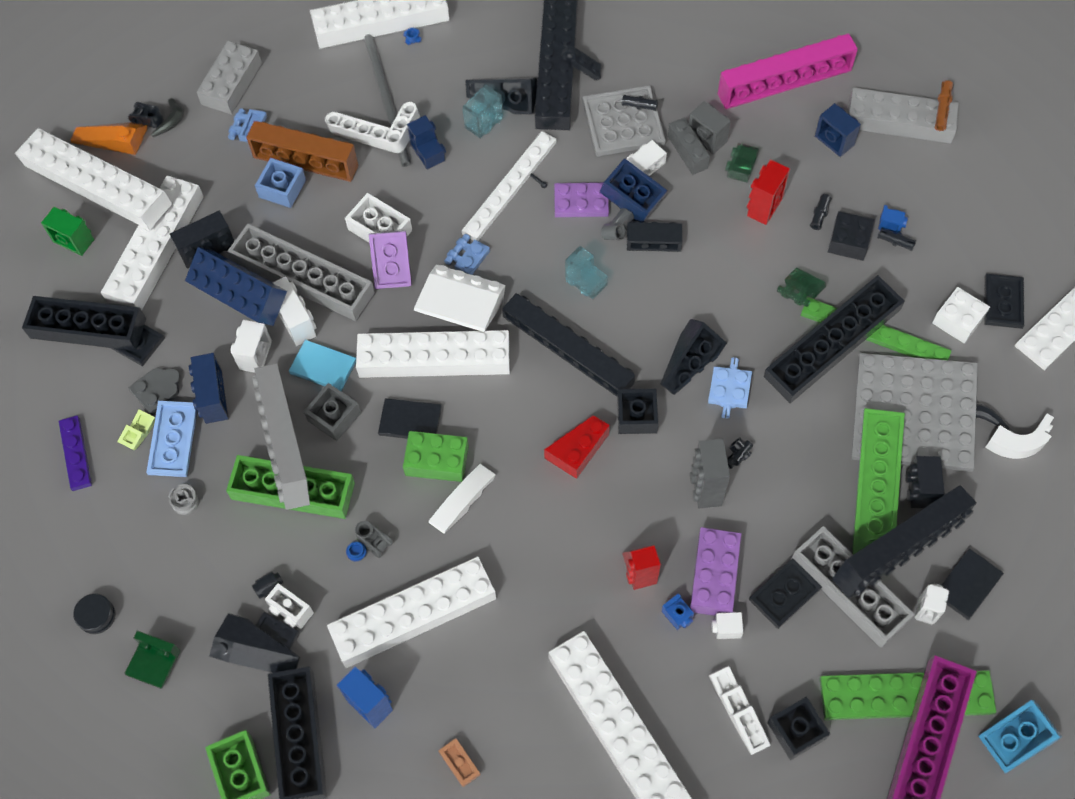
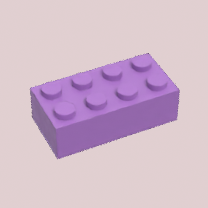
(715, 572)

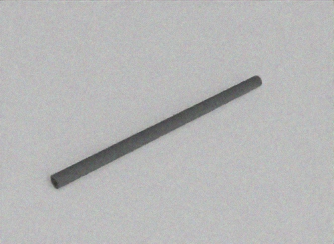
(384, 91)

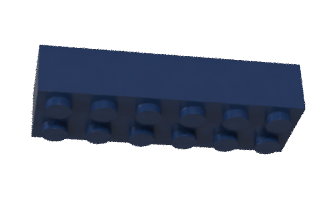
(236, 286)

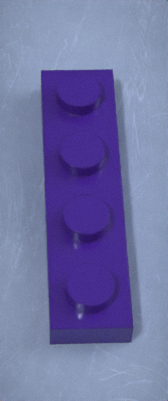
(75, 453)

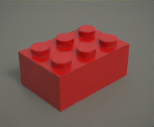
(767, 191)

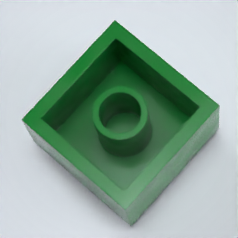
(68, 230)

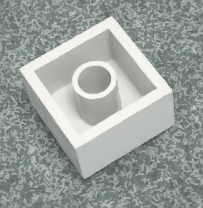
(961, 315)
(251, 345)

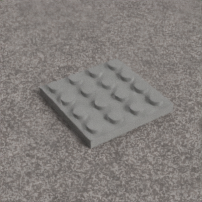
(621, 127)

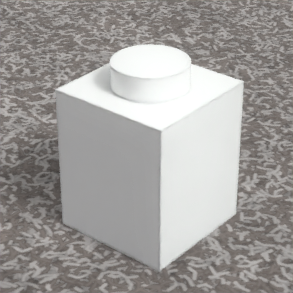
(728, 625)

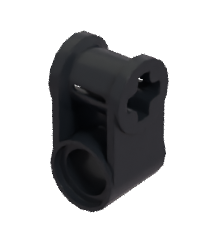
(146, 115)

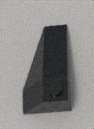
(246, 645)

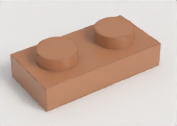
(459, 762)

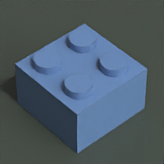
(280, 182)

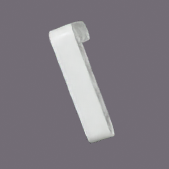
(372, 134)

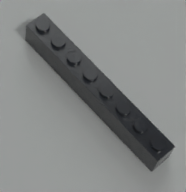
(568, 345)

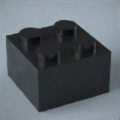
(850, 236)
(637, 411)
(924, 481)
(798, 728)

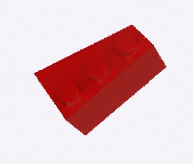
(578, 446)
(642, 567)

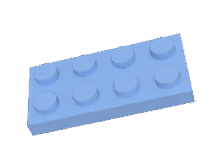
(172, 439)

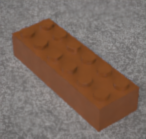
(303, 150)

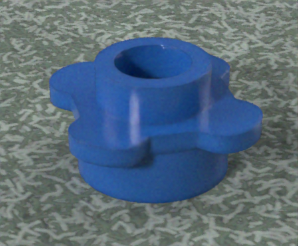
(412, 36)

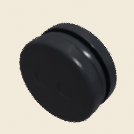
(94, 613)

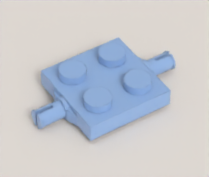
(730, 387)

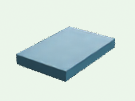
(322, 365)

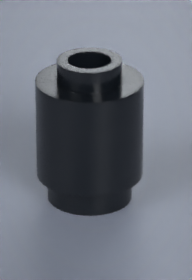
(266, 584)

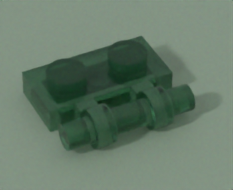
(803, 282)

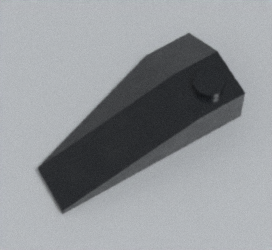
(517, 92)
(693, 351)

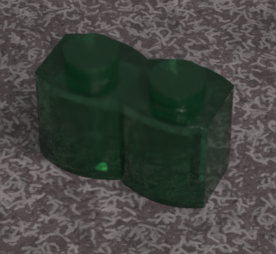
(742, 162)

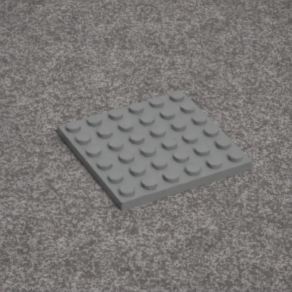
(936, 405)

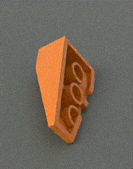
(113, 137)

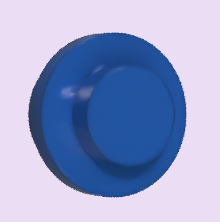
(356, 551)

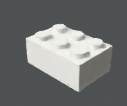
(375, 217)
(295, 315)

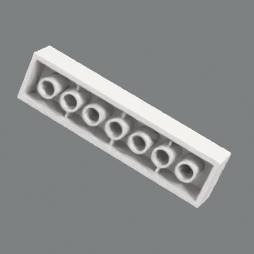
(359, 18)
(151, 249)
(433, 354)
(411, 612)

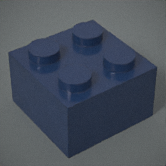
(837, 130)

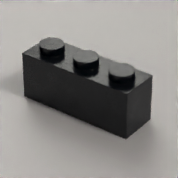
(654, 236)

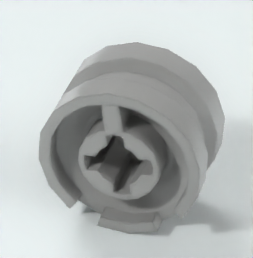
(183, 506)

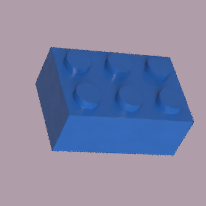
(365, 696)

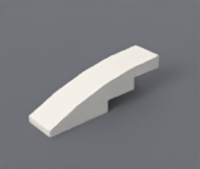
(461, 498)
(739, 710)

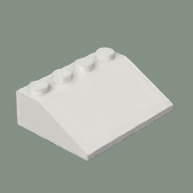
(460, 298)

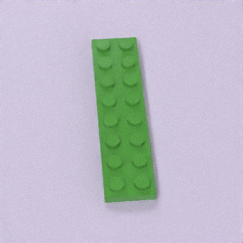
(878, 476)
(891, 695)

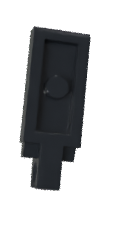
(583, 62)

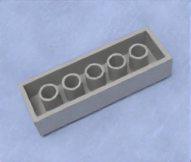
(900, 115)
(874, 611)

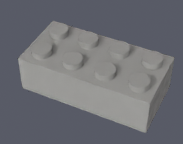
(229, 77)

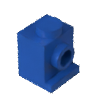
(892, 219)
(678, 620)

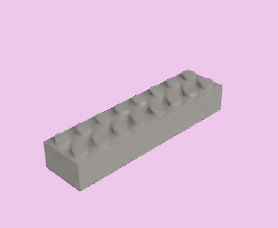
(311, 275)
(281, 437)

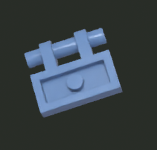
(248, 119)
(472, 257)

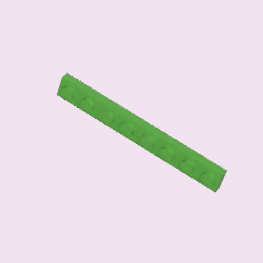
(884, 335)

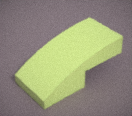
(138, 430)

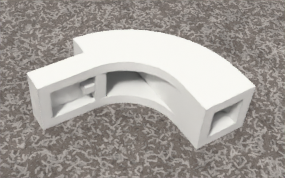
(1020, 446)

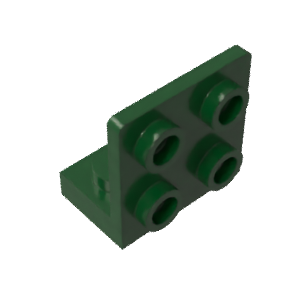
(152, 660)

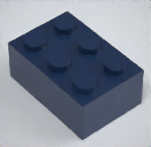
(633, 190)
(208, 388)

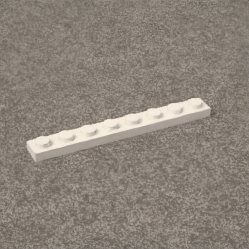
(509, 186)

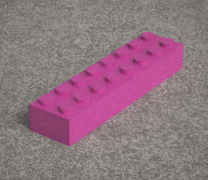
(787, 71)

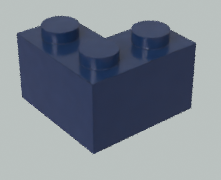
(425, 142)

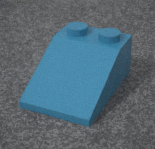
(1020, 736)

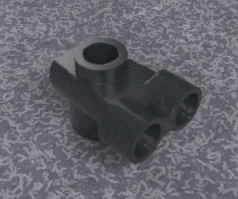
(741, 452)

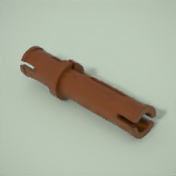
(944, 99)

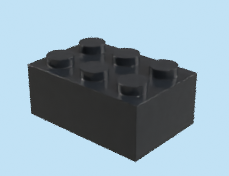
(207, 233)

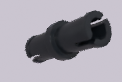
(639, 102)
(820, 211)
(896, 239)

